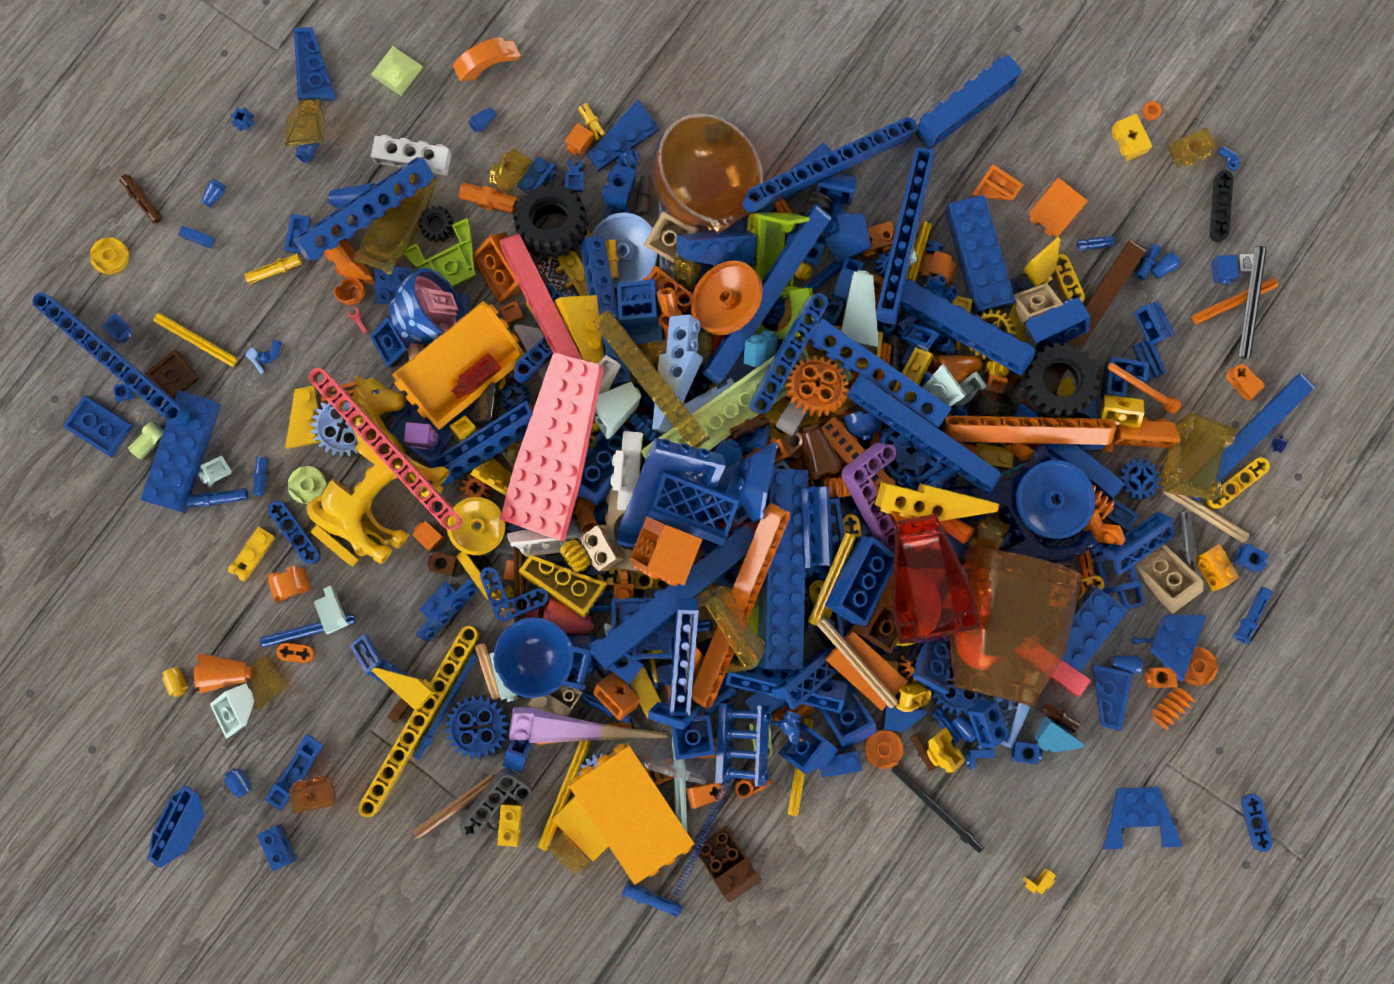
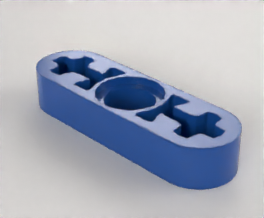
(1255, 838)

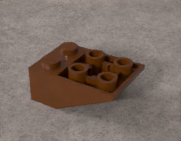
(728, 864)

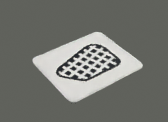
(1246, 262)

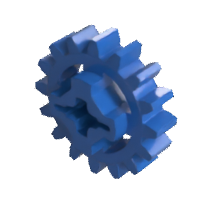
(644, 425)
(1147, 478)

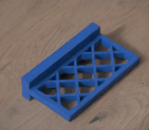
(685, 521)

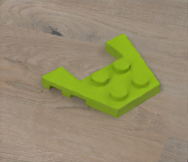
(454, 263)

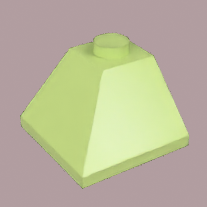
(396, 70)

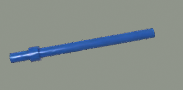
(426, 739)

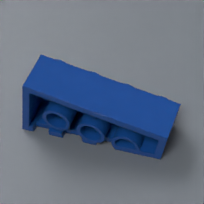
(718, 247)

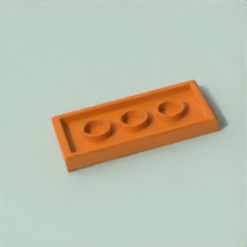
(885, 673)

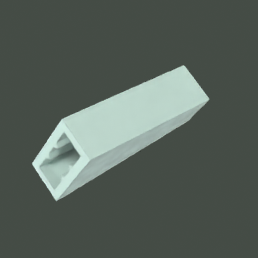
(860, 311)

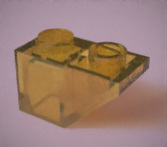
(568, 853)

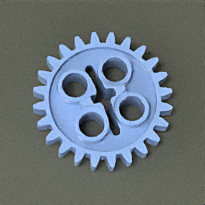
(325, 421)

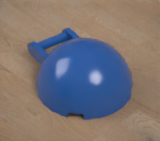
(537, 658)

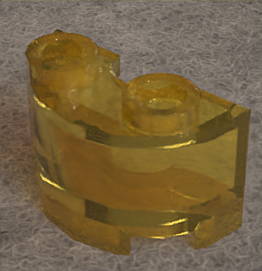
(990, 534)

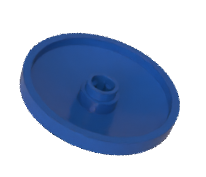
(1055, 499)

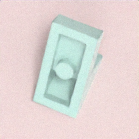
(970, 387)

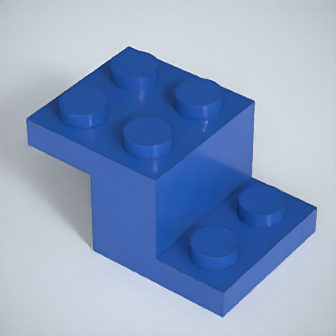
(640, 310)

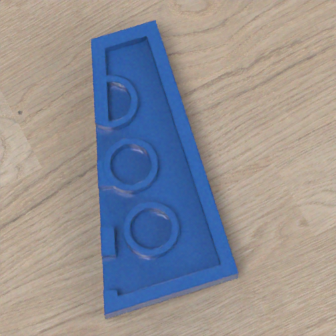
(629, 131)

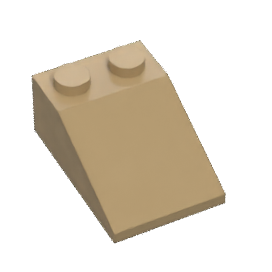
(1169, 578)

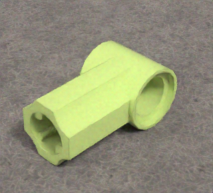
(149, 438)

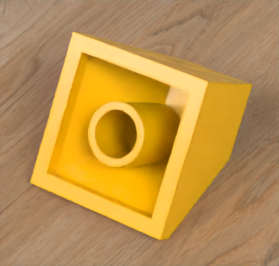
(1043, 265)

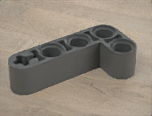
(492, 804)

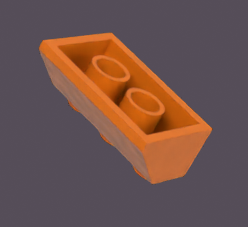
(495, 268)
(1150, 434)

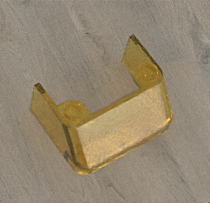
(734, 626)

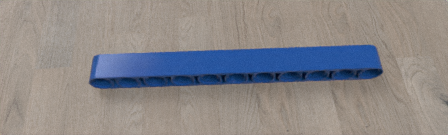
(871, 144)
(772, 285)
(64, 318)

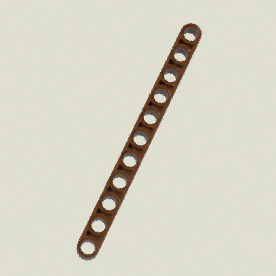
(1098, 305)

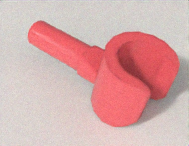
(356, 317)

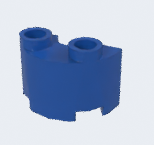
(833, 311)

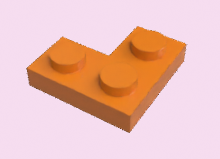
(1105, 532)

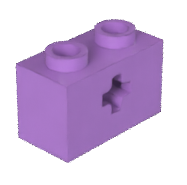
(420, 436)

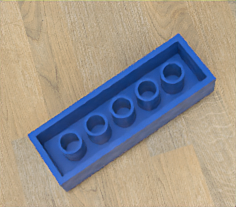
(968, 101)
(979, 255)
(181, 454)

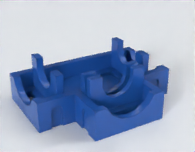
(659, 640)

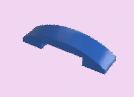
(297, 770)

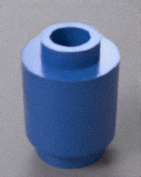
(237, 782)

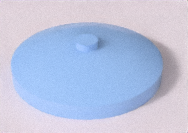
(630, 235)

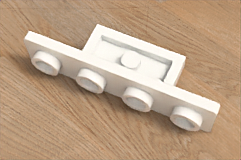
(627, 467)

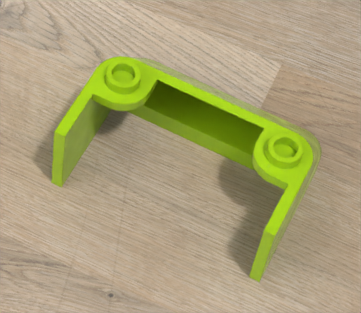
(770, 240)

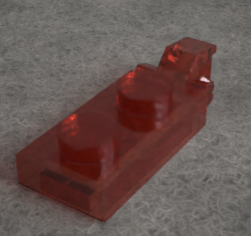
(476, 376)

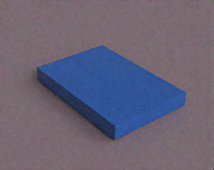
(98, 426)

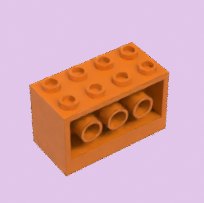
(665, 552)

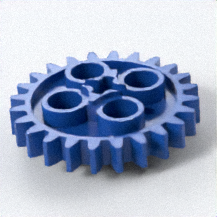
(958, 699)
(478, 744)

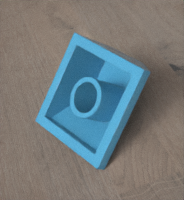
(1055, 737)

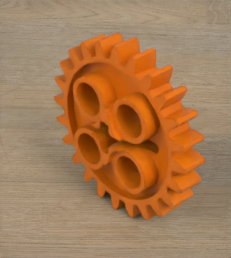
(814, 401)

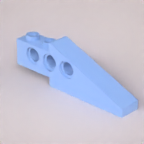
(681, 340)

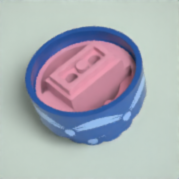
(425, 307)

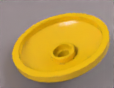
(474, 540)

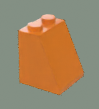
(1057, 208)

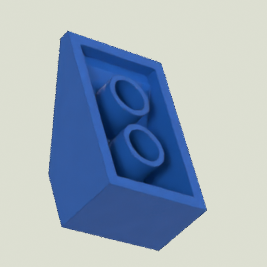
(852, 723)

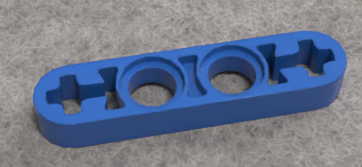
(294, 532)

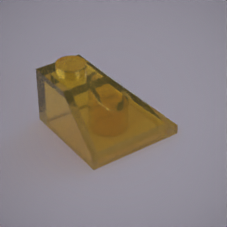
(305, 124)

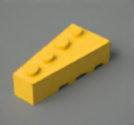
(568, 587)

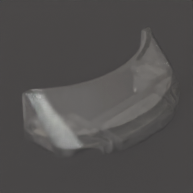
(663, 761)

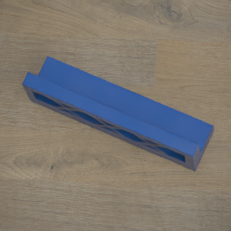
(817, 526)
(1140, 538)
(797, 678)

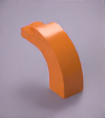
(483, 55)

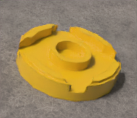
(109, 256)

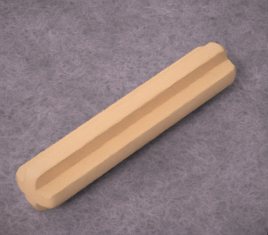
(488, 671)

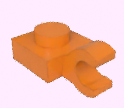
(624, 588)

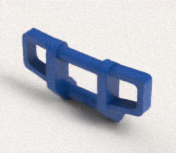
(1135, 583)

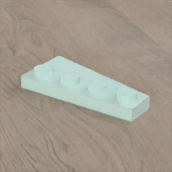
(943, 387)

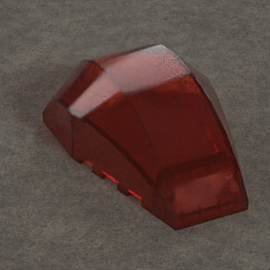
(929, 584)

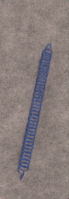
(685, 869)

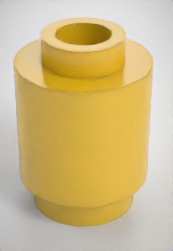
(174, 682)

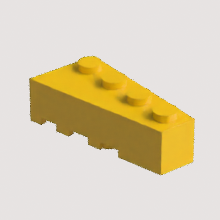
(577, 316)

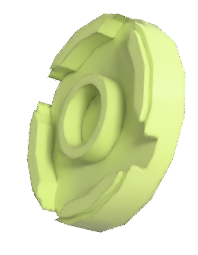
(306, 484)

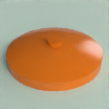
(727, 297)

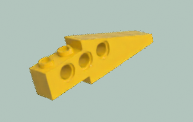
(950, 503)

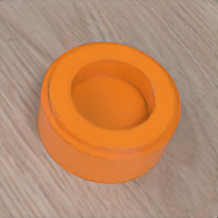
(1151, 110)

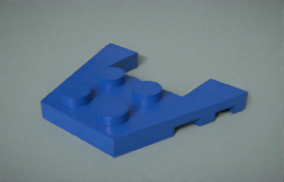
(1140, 809)

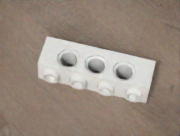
(381, 153)

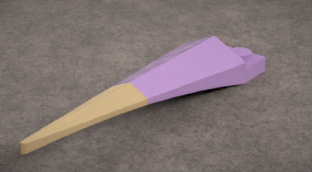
(544, 726)

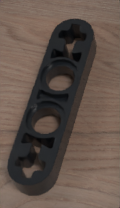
(1218, 205)

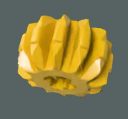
(575, 556)

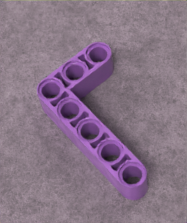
(864, 468)

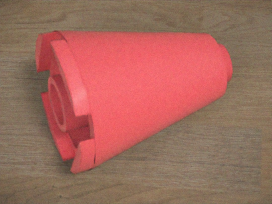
(566, 618)

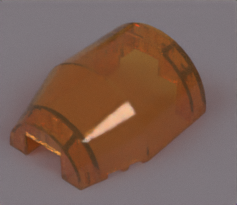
(1024, 623)

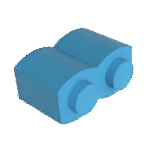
(760, 348)

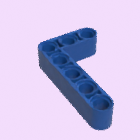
(538, 350)

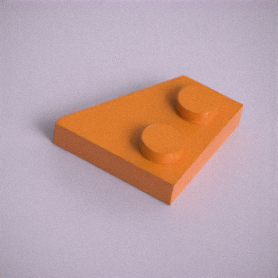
(998, 185)

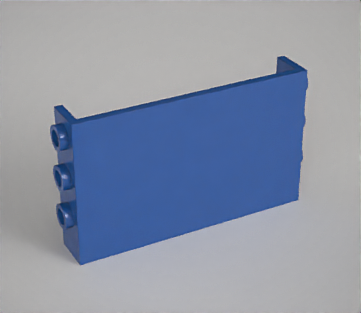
(680, 459)

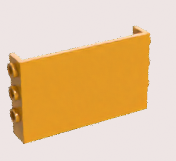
(437, 367)
(631, 813)

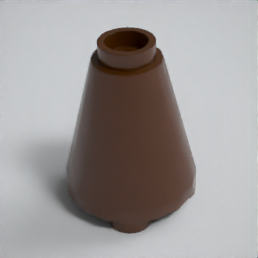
(818, 452)

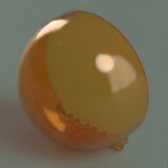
(704, 171)

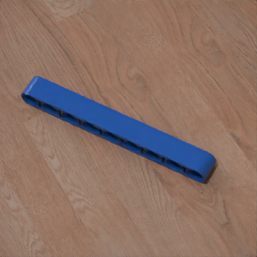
(1264, 422)
(924, 434)

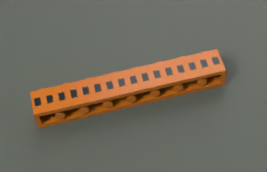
(848, 449)

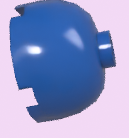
(862, 424)

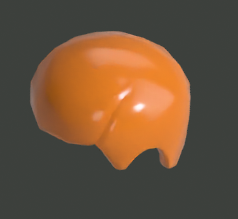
(350, 291)

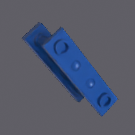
(725, 738)

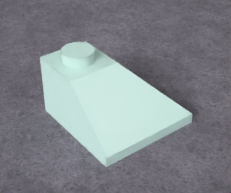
(233, 709)

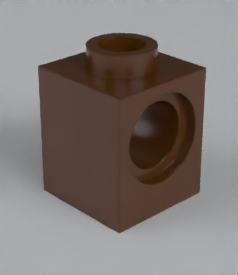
(451, 565)

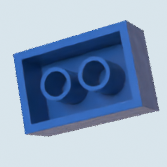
(1058, 324)

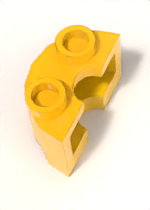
(943, 753)

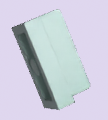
(330, 611)

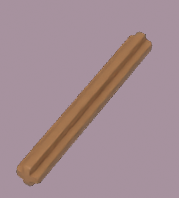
(452, 808)

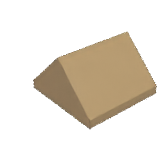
(1035, 302)

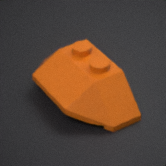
(343, 257)

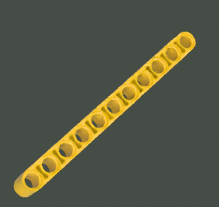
(412, 727)

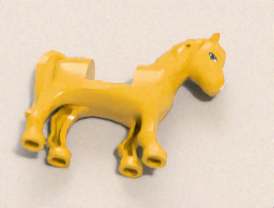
(350, 511)

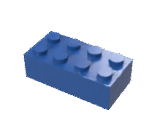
(599, 467)
(862, 581)
(1092, 623)

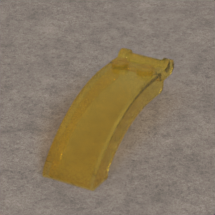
(395, 230)

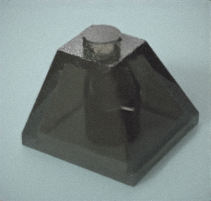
(486, 406)

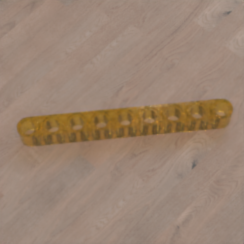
(651, 380)

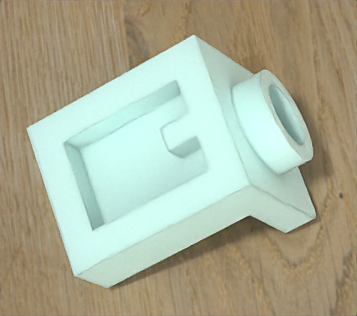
(214, 471)

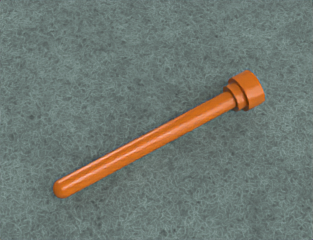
(1170, 404)

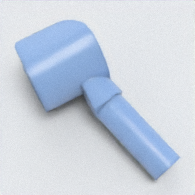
(251, 354)

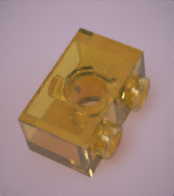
(1200, 141)
(509, 170)

